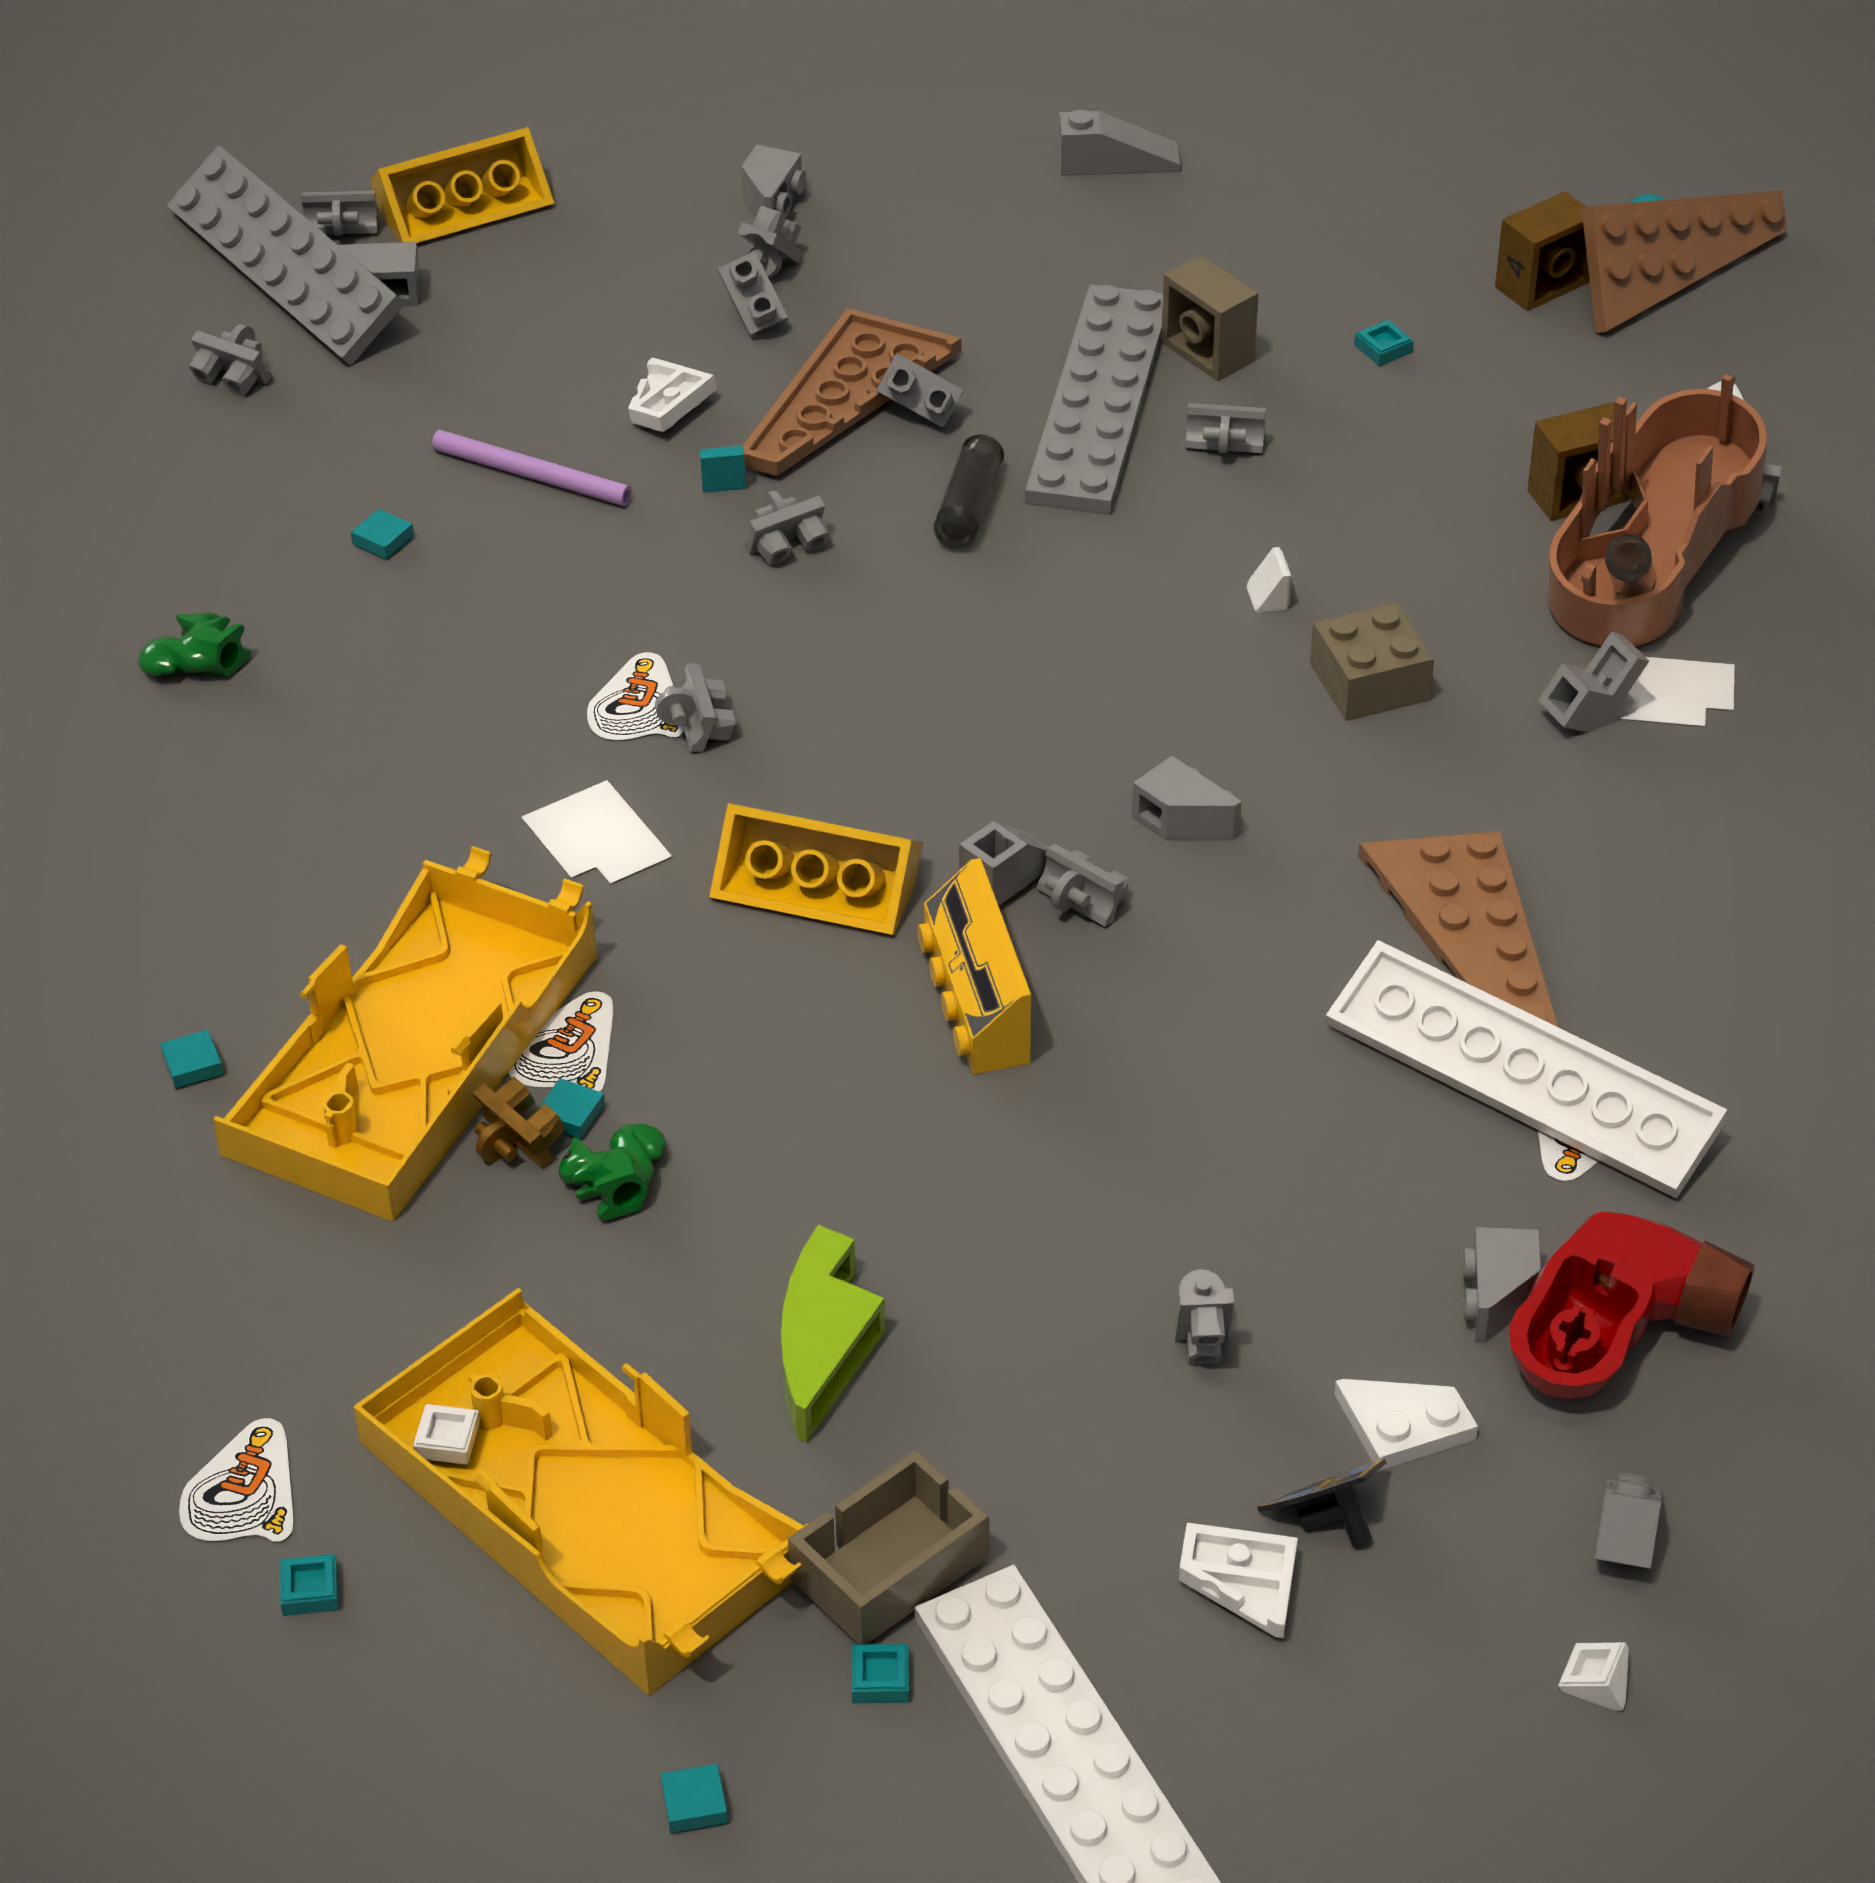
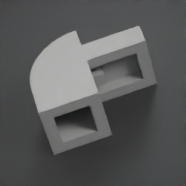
(1598, 694)

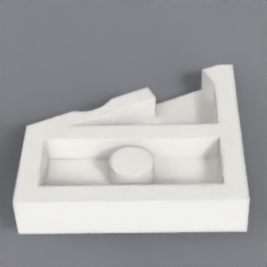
(668, 394)
(1405, 1418)

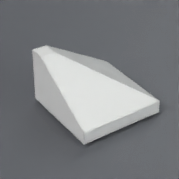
(1598, 1674)

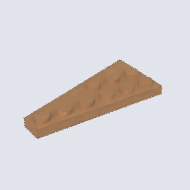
(1661, 246)
(840, 386)
(1466, 911)

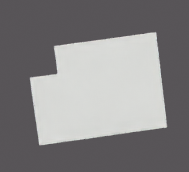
(1681, 691)
(598, 832)

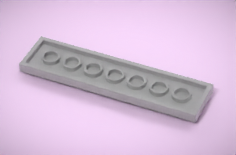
(286, 255)
(1097, 401)

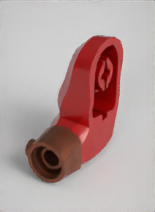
(1606, 1289)

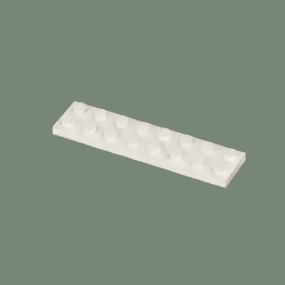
(1528, 1068)
(1058, 1736)

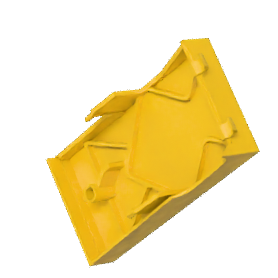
(392, 1056)
(585, 1491)

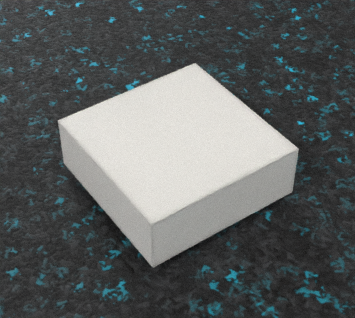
(447, 1433)

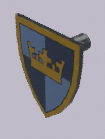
(1342, 1506)

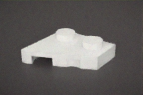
(1241, 1572)

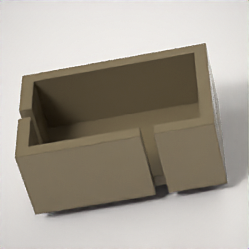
(890, 1547)

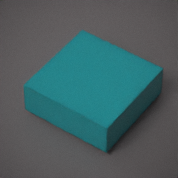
(1383, 342)
(722, 469)
(382, 533)
(191, 1059)
(575, 1106)
(309, 1584)
(880, 1673)
(693, 1798)

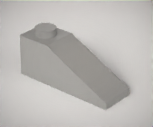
(1106, 145)

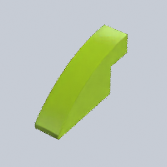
(825, 1328)

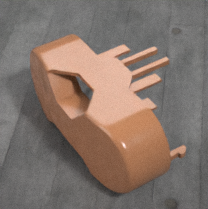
(1691, 475)

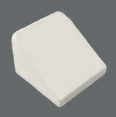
(1270, 583)

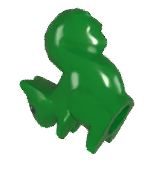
(203, 648)
(617, 1173)

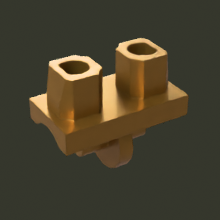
(509, 1128)

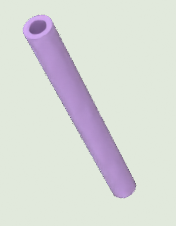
(532, 468)

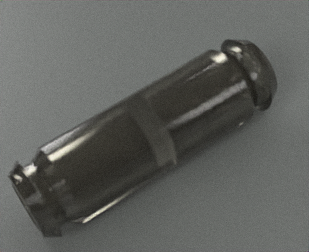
(968, 491)
(1630, 565)

